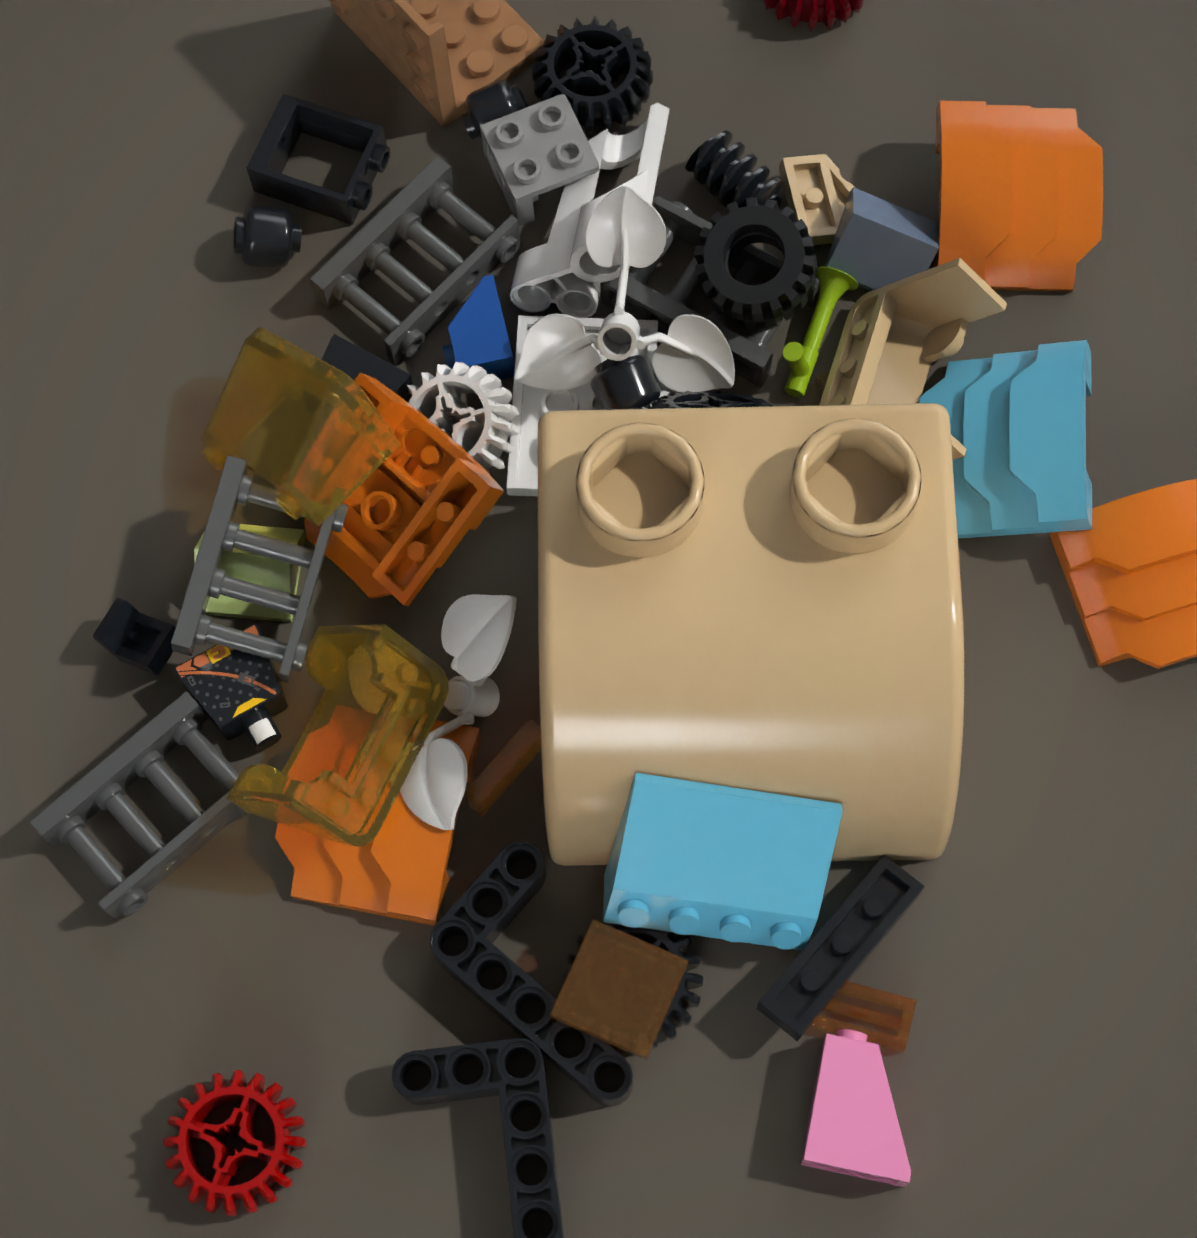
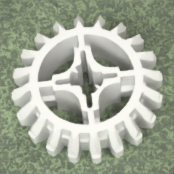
(442, 404)

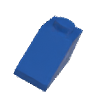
(480, 333)

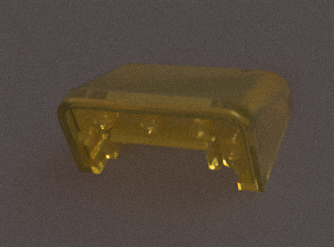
(297, 426)
(358, 740)

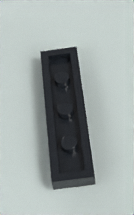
(840, 948)

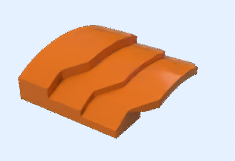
(1017, 193)
(410, 507)
(1137, 576)
(393, 875)

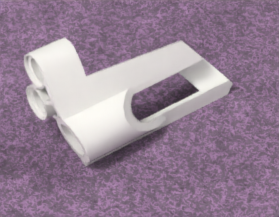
(563, 267)

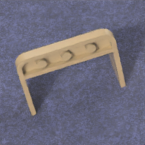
(903, 329)

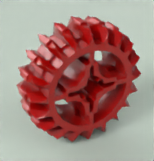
(227, 1166)

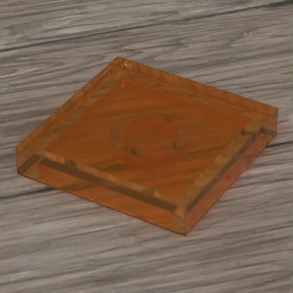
(619, 989)

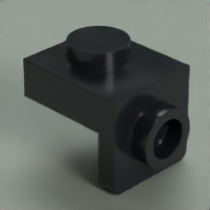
(135, 637)

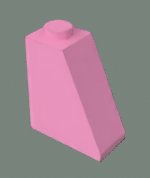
(854, 1115)

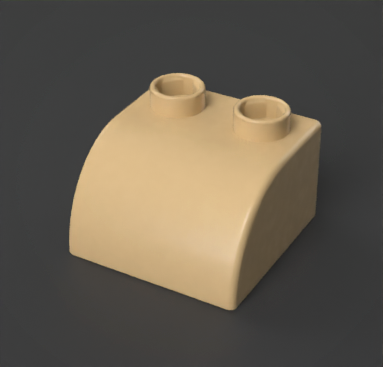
(751, 615)

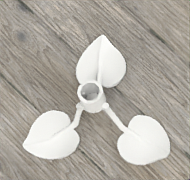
(562, 357)
(476, 636)

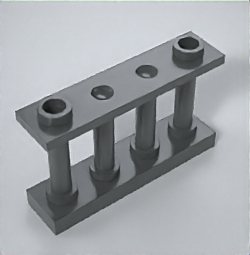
(402, 220)
(749, 353)
(210, 581)
(104, 790)

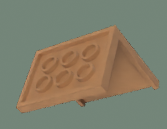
(443, 46)

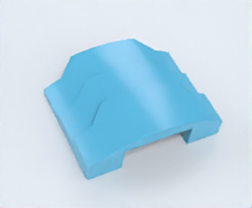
(1022, 439)

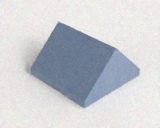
(881, 241)

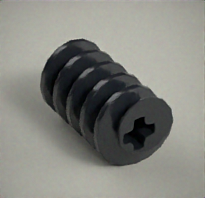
(728, 175)

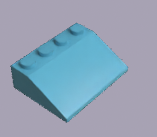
(720, 862)

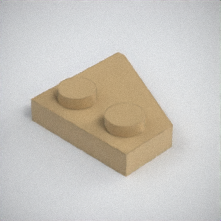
(815, 194)

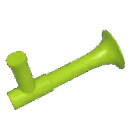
(804, 357)

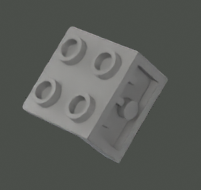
(536, 153)

